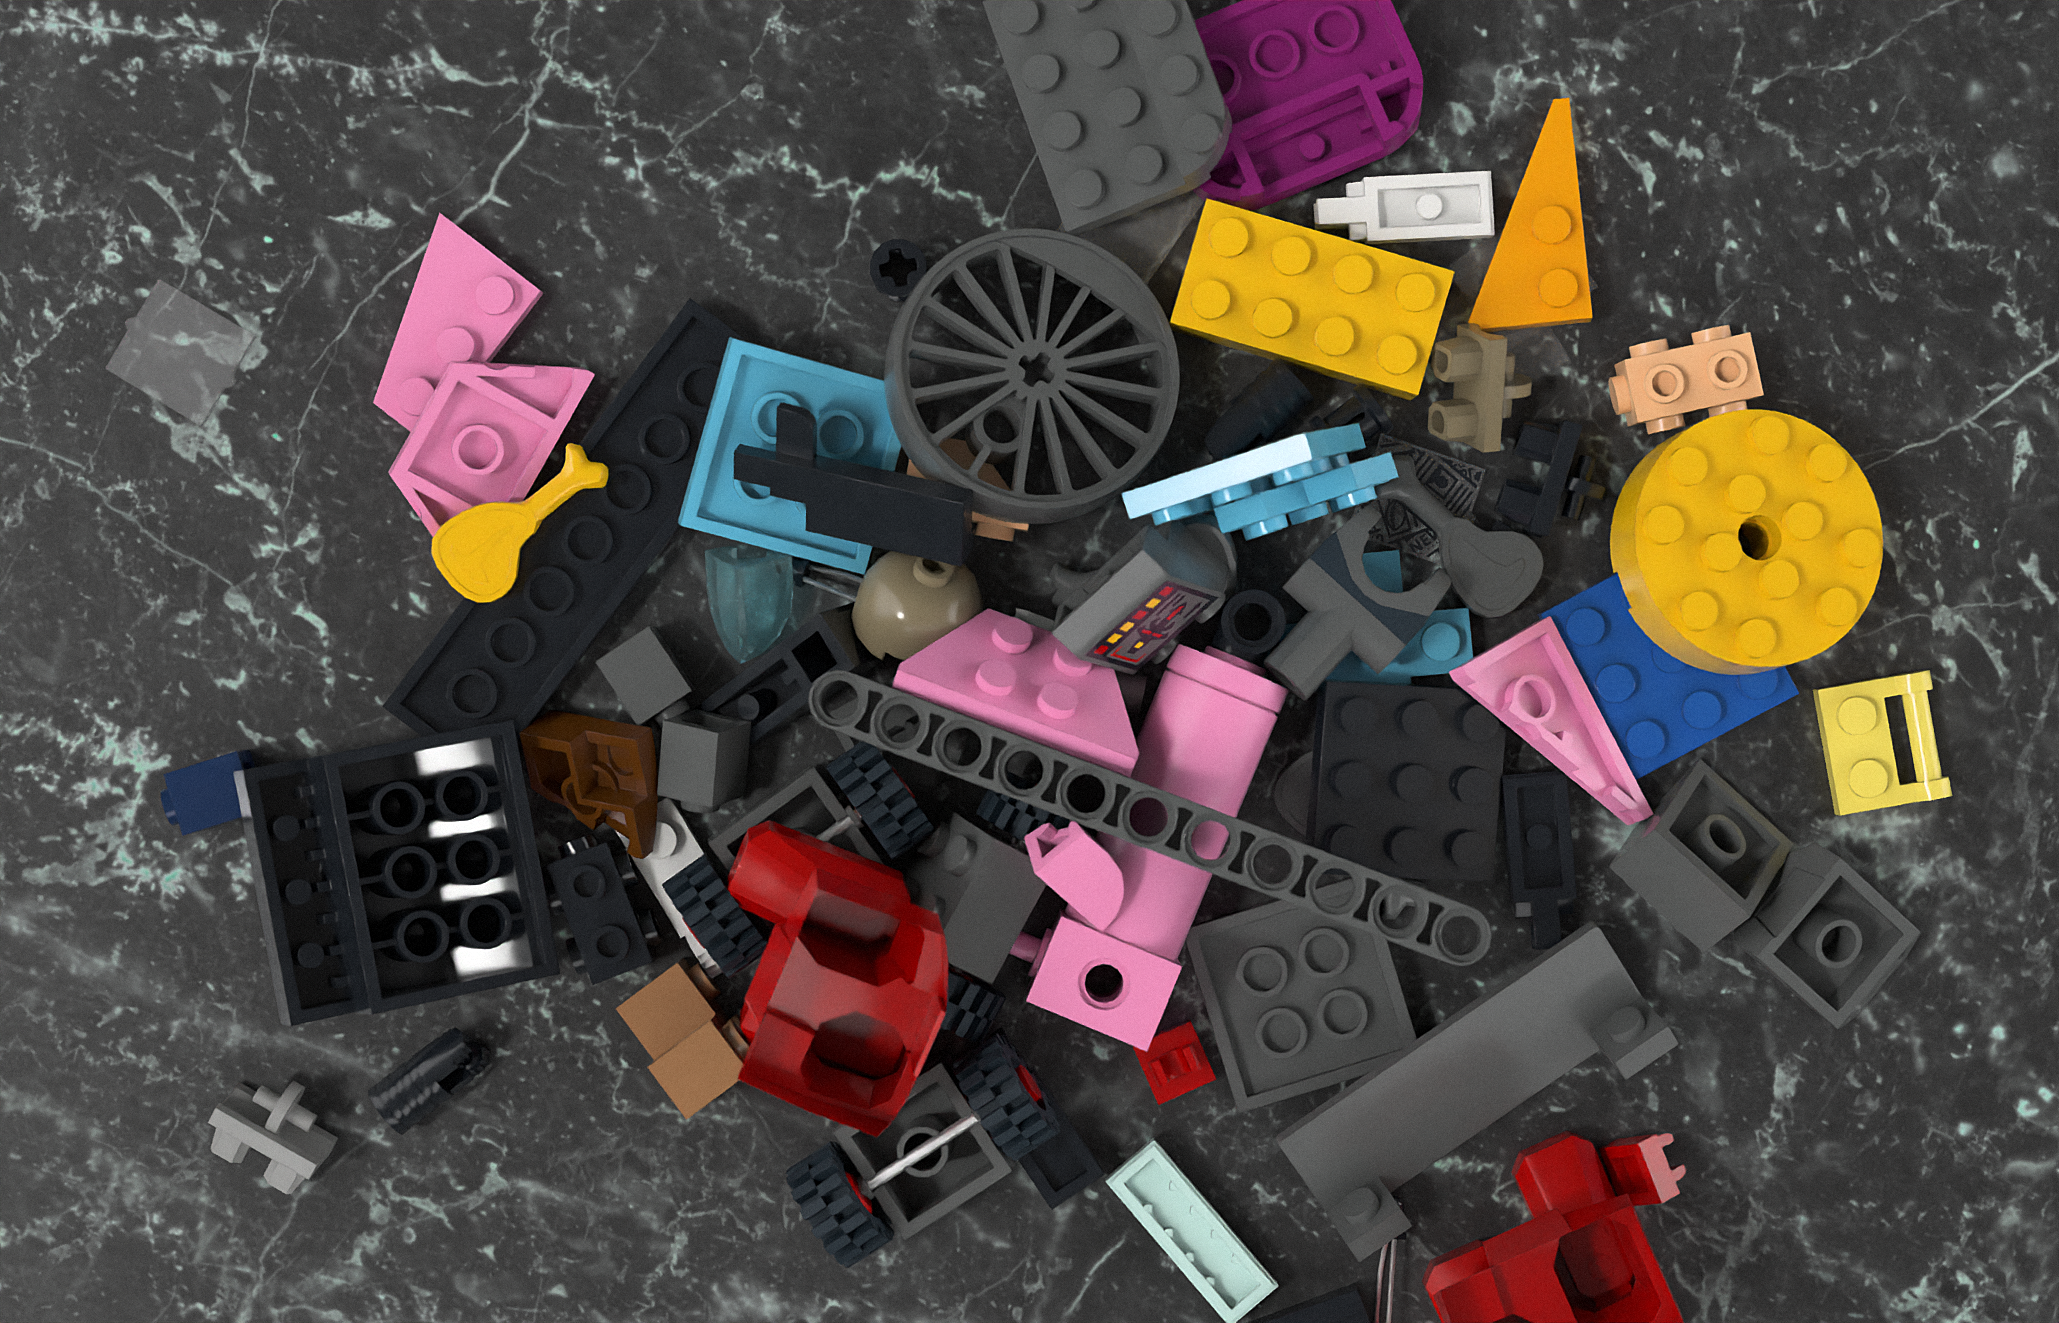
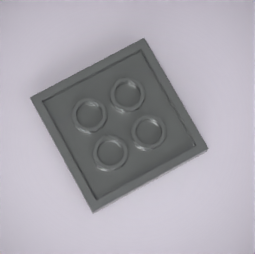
(1297, 998)

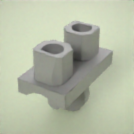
(275, 1128)

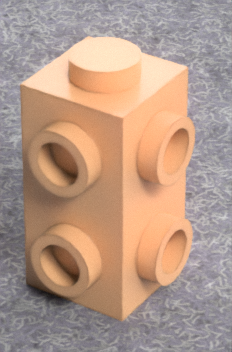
(1665, 383)

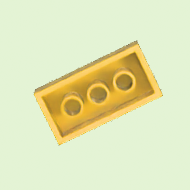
(1311, 300)

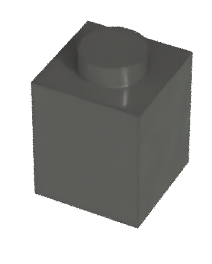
(647, 678)
(703, 759)

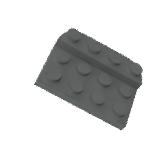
(1113, 101)

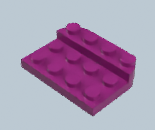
(1307, 93)

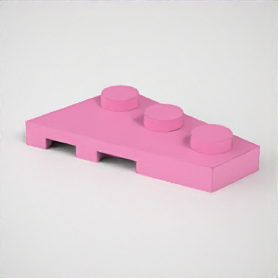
(457, 311)

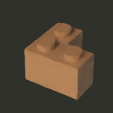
(687, 1035)

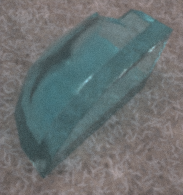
(748, 598)

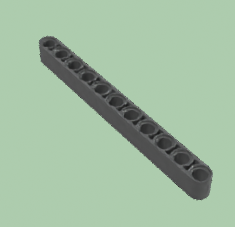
(1113, 817)

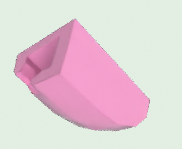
(1078, 871)

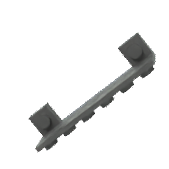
(1467, 1078)

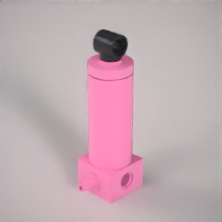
(1202, 746)

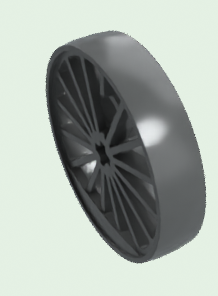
(1057, 385)

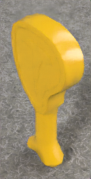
(483, 544)

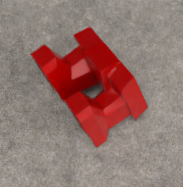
(844, 981)
(1569, 1264)

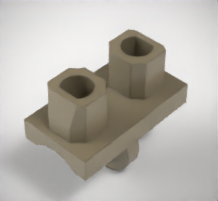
(1482, 388)

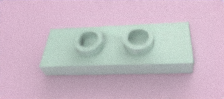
(1191, 1232)

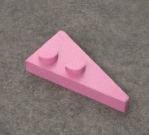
(1543, 698)

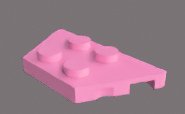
(485, 435)
(1027, 686)

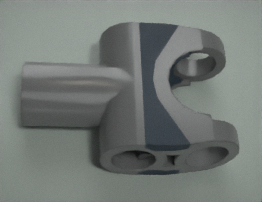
(1347, 611)

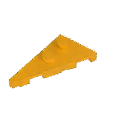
(1541, 255)

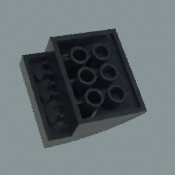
(397, 873)

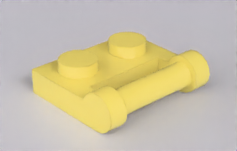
(1861, 748)

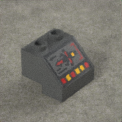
(1142, 599)

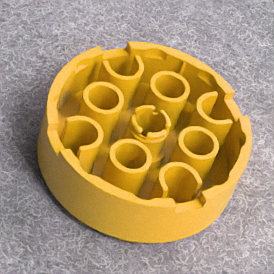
(1806, 524)

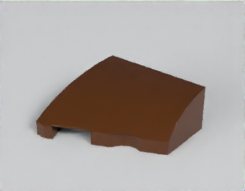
(597, 772)

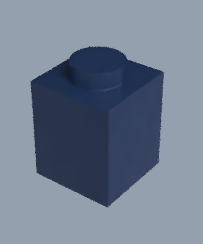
(204, 793)

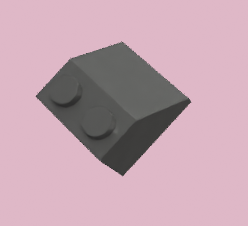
(1702, 857)

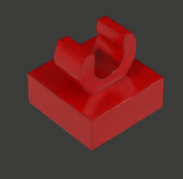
(1175, 1062)
(1641, 1168)

